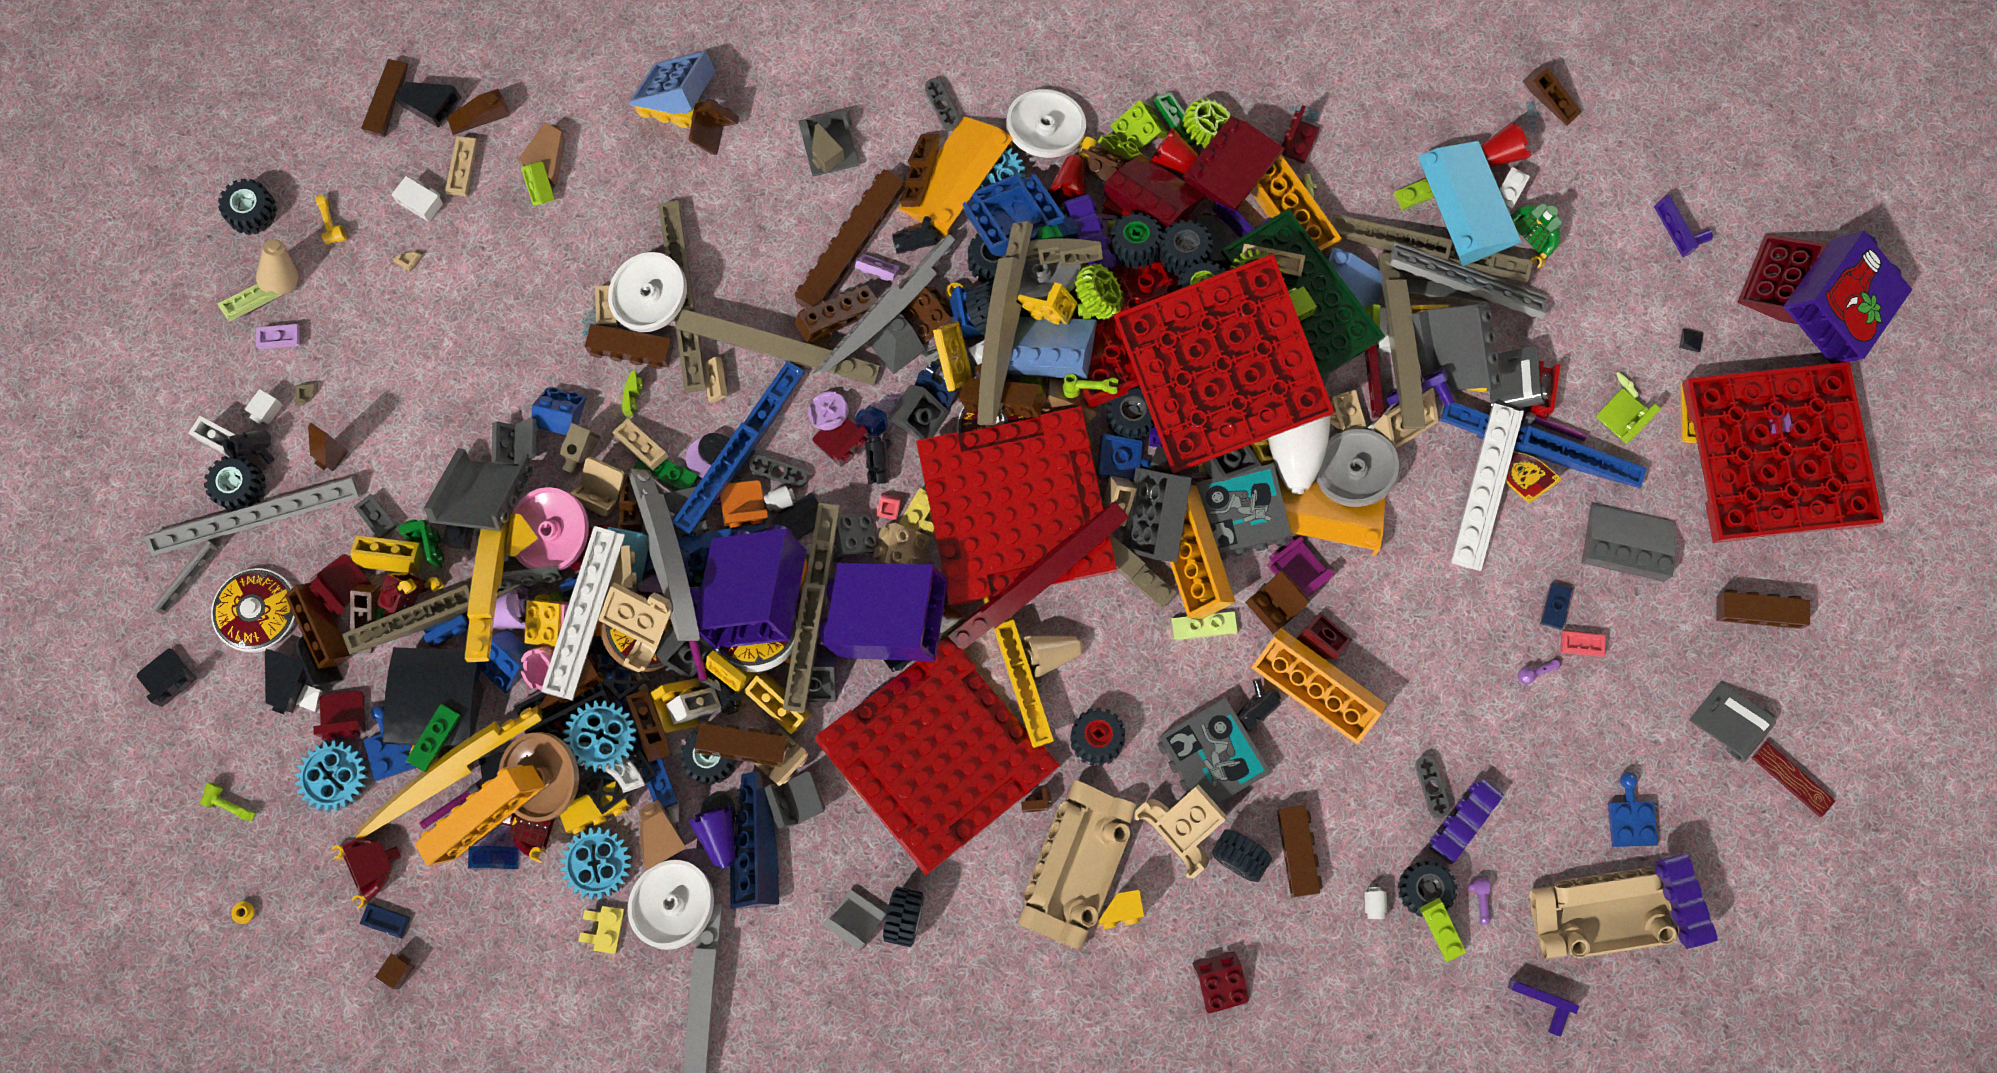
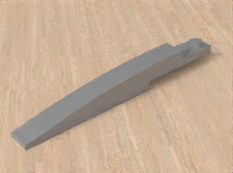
(887, 306)
(665, 554)
(702, 996)

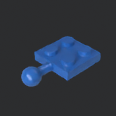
(1120, 457)
(385, 759)
(1632, 821)

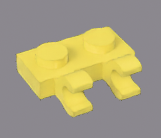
(917, 513)
(608, 929)

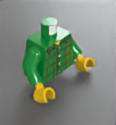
(1539, 228)

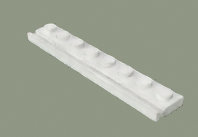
(1486, 487)
(583, 613)

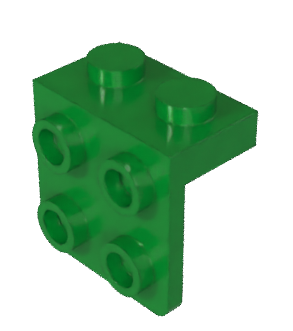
(421, 530)

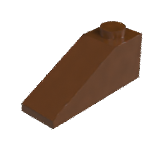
(1552, 94)
(478, 111)
(324, 449)
(364, 606)
(589, 678)
(648, 725)

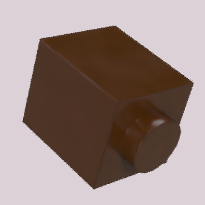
(395, 970)

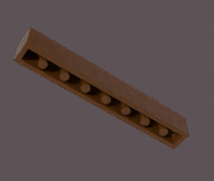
(851, 240)

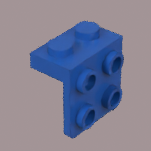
(442, 632)

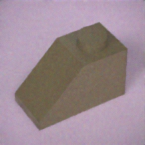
(825, 150)

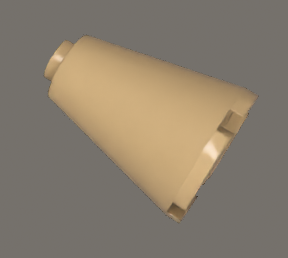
(276, 269)
(1050, 652)

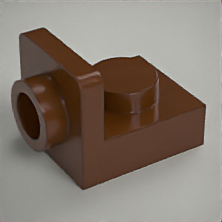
(1032, 804)

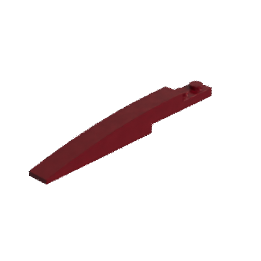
(1038, 576)

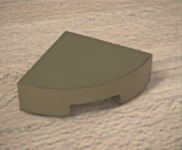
(304, 393)

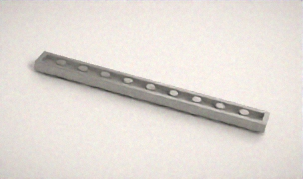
(252, 516)

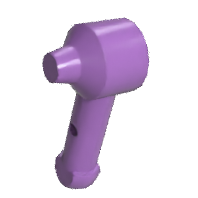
(1529, 675)
(1482, 887)

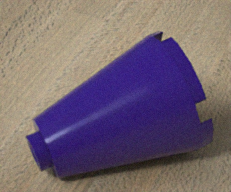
(716, 834)

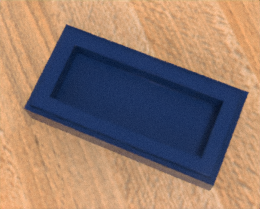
(384, 920)

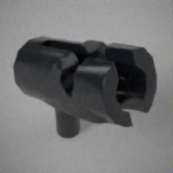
(915, 237)
(247, 442)
(877, 460)
(727, 697)
(1262, 705)

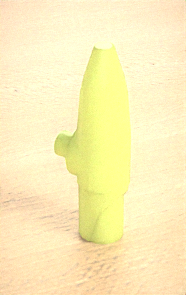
(1309, 185)
(1628, 385)

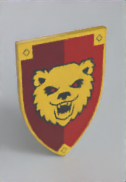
(1530, 476)

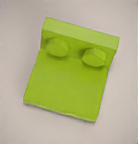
(1139, 125)
(1626, 415)

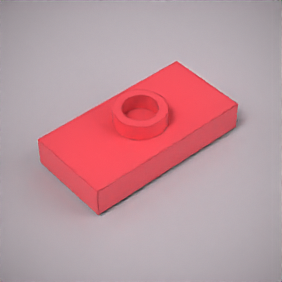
(1583, 643)

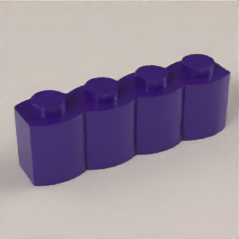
(1090, 226)
(1466, 821)
(1686, 901)

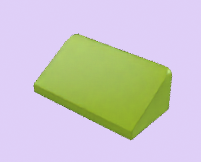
(537, 183)

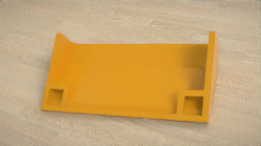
(959, 172)
(1321, 518)

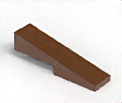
(383, 101)

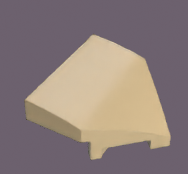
(1347, 412)

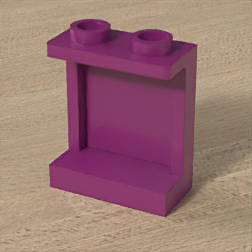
(1300, 566)

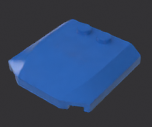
(1010, 202)

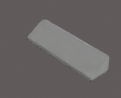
(1440, 293)
(185, 577)

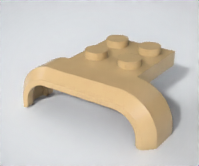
(639, 619)
(1185, 825)

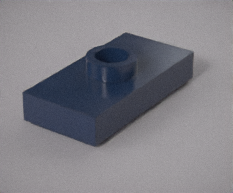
(1556, 606)

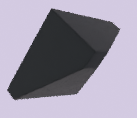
(1691, 340)

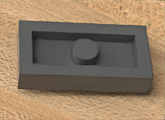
(375, 516)

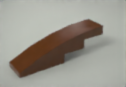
(921, 168)
(630, 515)

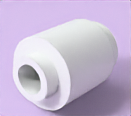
(779, 499)
(1375, 903)

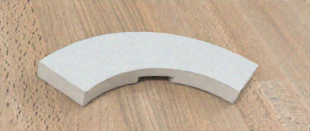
(625, 774)

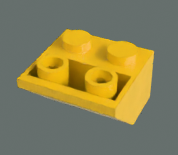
(1123, 908)

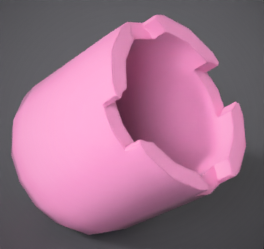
(536, 665)

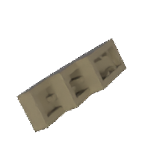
(1066, 251)

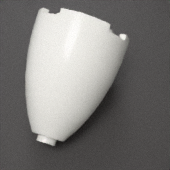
(1300, 454)

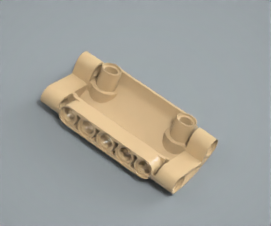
(1076, 865)
(1602, 914)

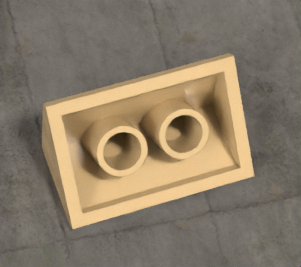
(1391, 423)

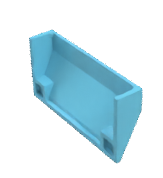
(1469, 201)

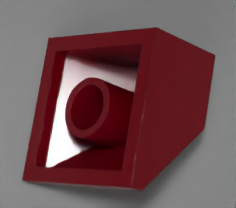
(1324, 638)

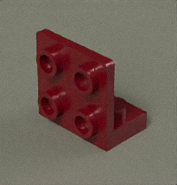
(1299, 138)

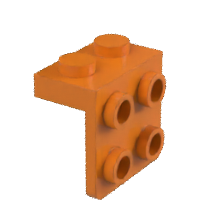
(743, 504)

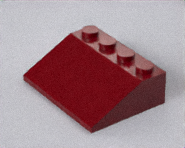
(1233, 163)
(1152, 190)
(1777, 273)

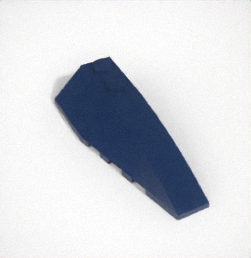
(755, 867)

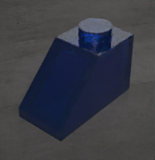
(872, 420)
(493, 858)

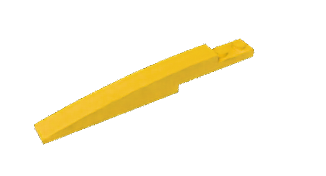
(483, 592)
(1022, 682)
(449, 768)

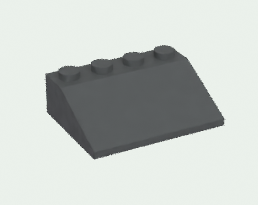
(1157, 514)
(1630, 543)

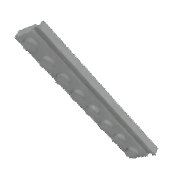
(1468, 280)

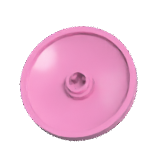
(558, 523)

